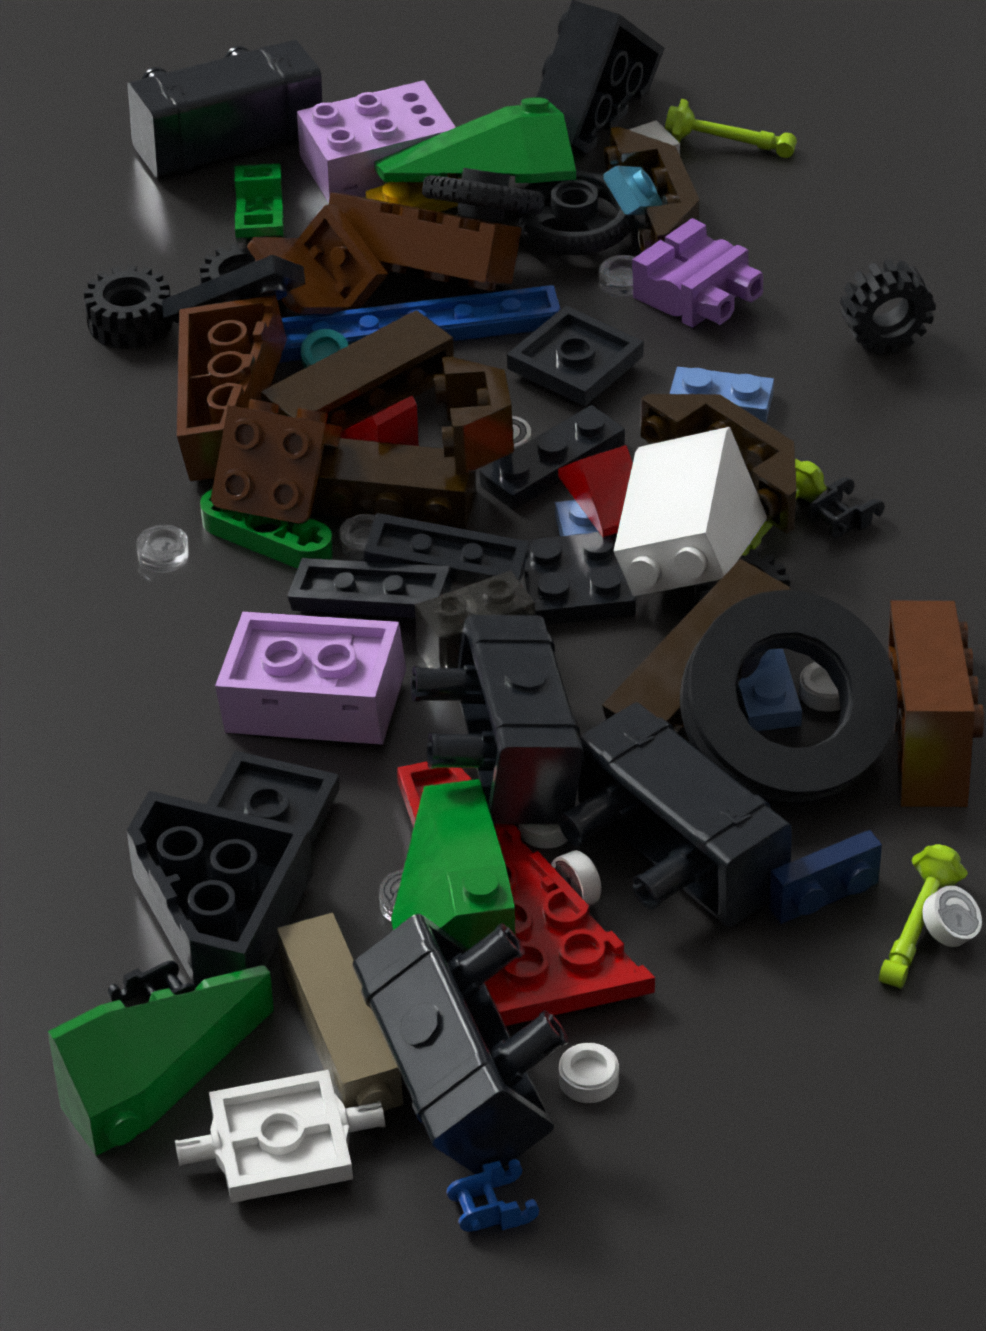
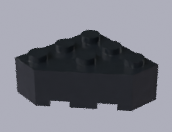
(597, 70)
(217, 880)

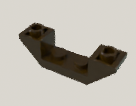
(669, 176)
(478, 411)
(764, 450)

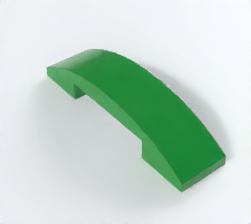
(258, 202)

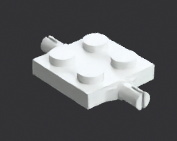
(280, 1135)

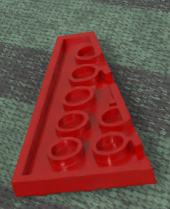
(567, 954)

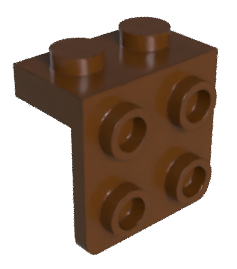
(336, 264)
(271, 461)

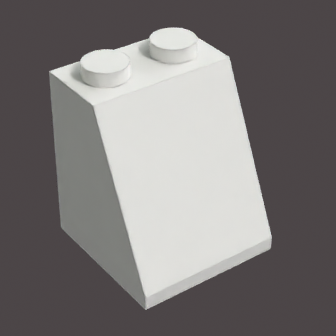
(686, 513)

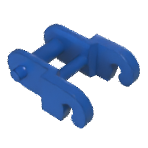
(496, 1211)

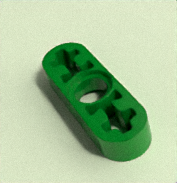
(286, 544)

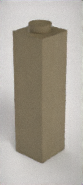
(336, 1015)

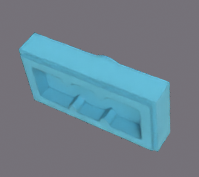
(632, 189)

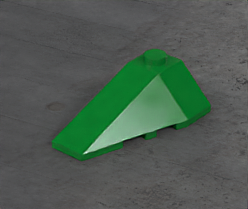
(513, 141)
(455, 866)
(134, 1063)

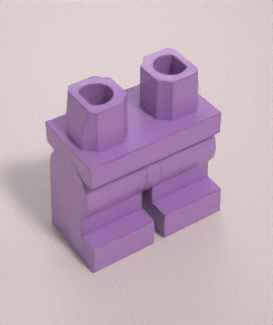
(695, 275)

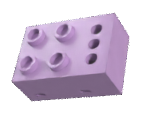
(348, 135)
(311, 677)

